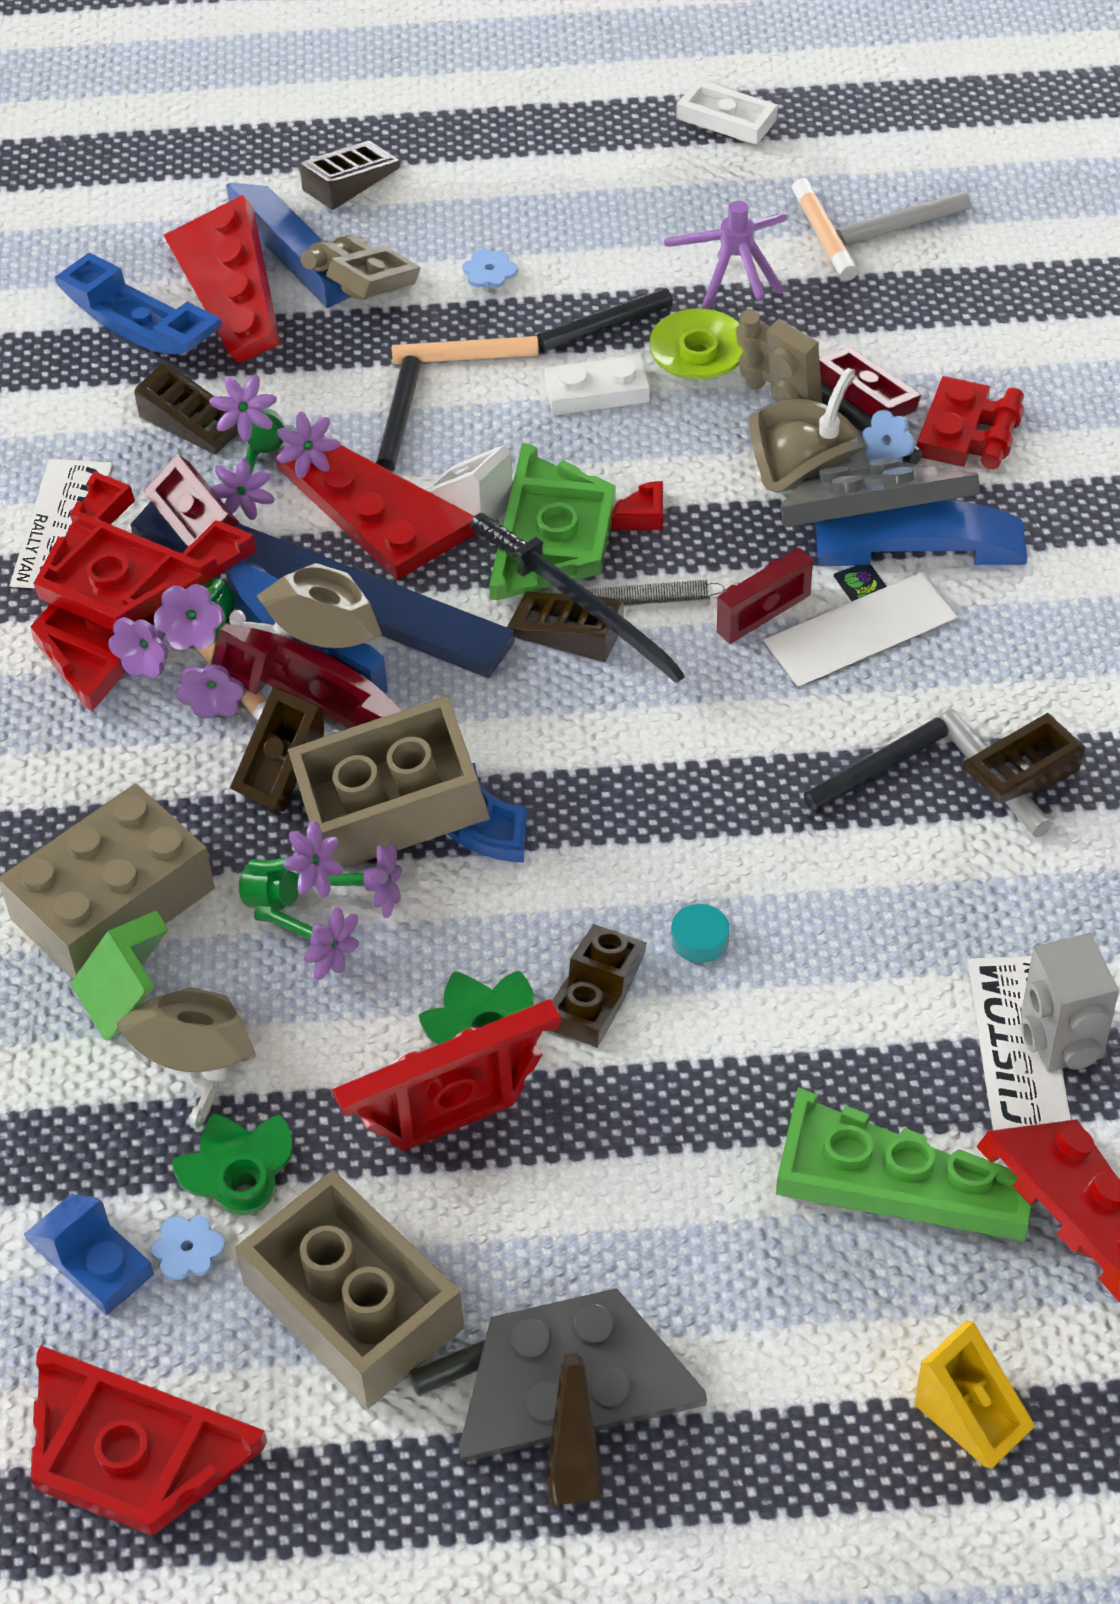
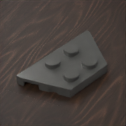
(878, 488)
(517, 1380)

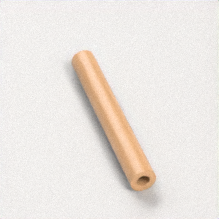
(467, 349)

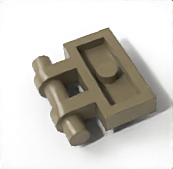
(360, 267)
(780, 357)

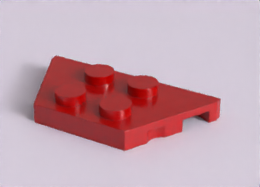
(79, 652)
(452, 1082)
(129, 1445)

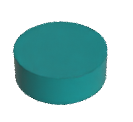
(700, 933)

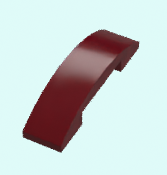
(303, 671)

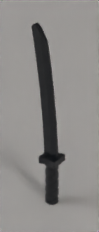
(530, 558)

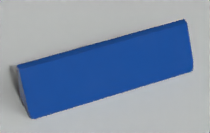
(287, 239)

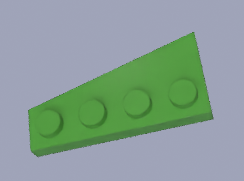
(869, 1169)

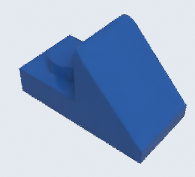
(90, 1251)

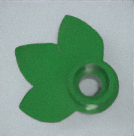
(475, 1005)
(235, 1158)

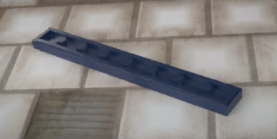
(400, 612)

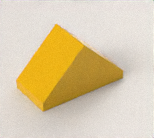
(971, 1396)

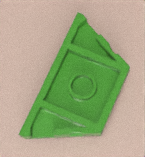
(561, 509)

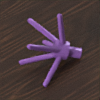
(738, 240)

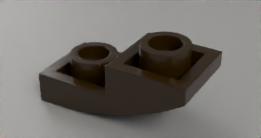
(597, 983)

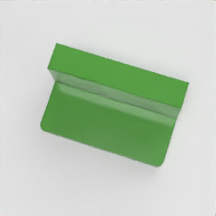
(113, 975)

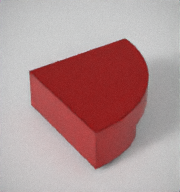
(640, 509)

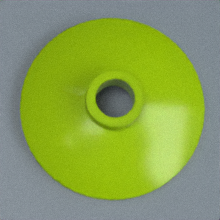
(696, 344)

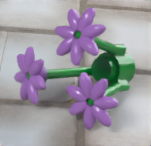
(264, 433)
(273, 886)

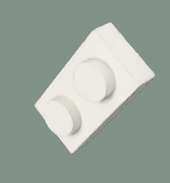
(726, 111)
(596, 385)

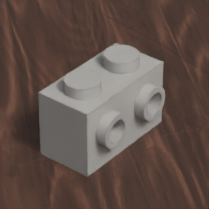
(1068, 1003)

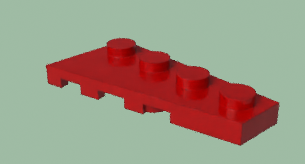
(229, 275)
(382, 511)
(1074, 1183)

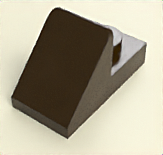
(266, 765)

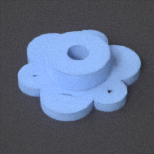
(489, 268)
(878, 437)
(180, 1235)

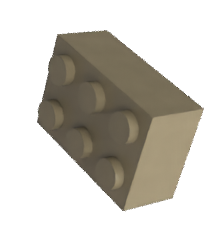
(390, 782)
(105, 874)
(350, 1288)

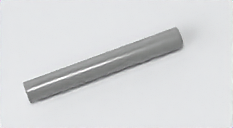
(904, 218)
(969, 745)

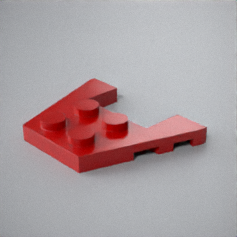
(117, 574)

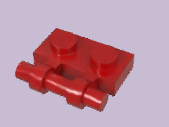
(954, 422)

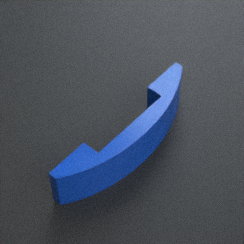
(135, 316)
(932, 526)

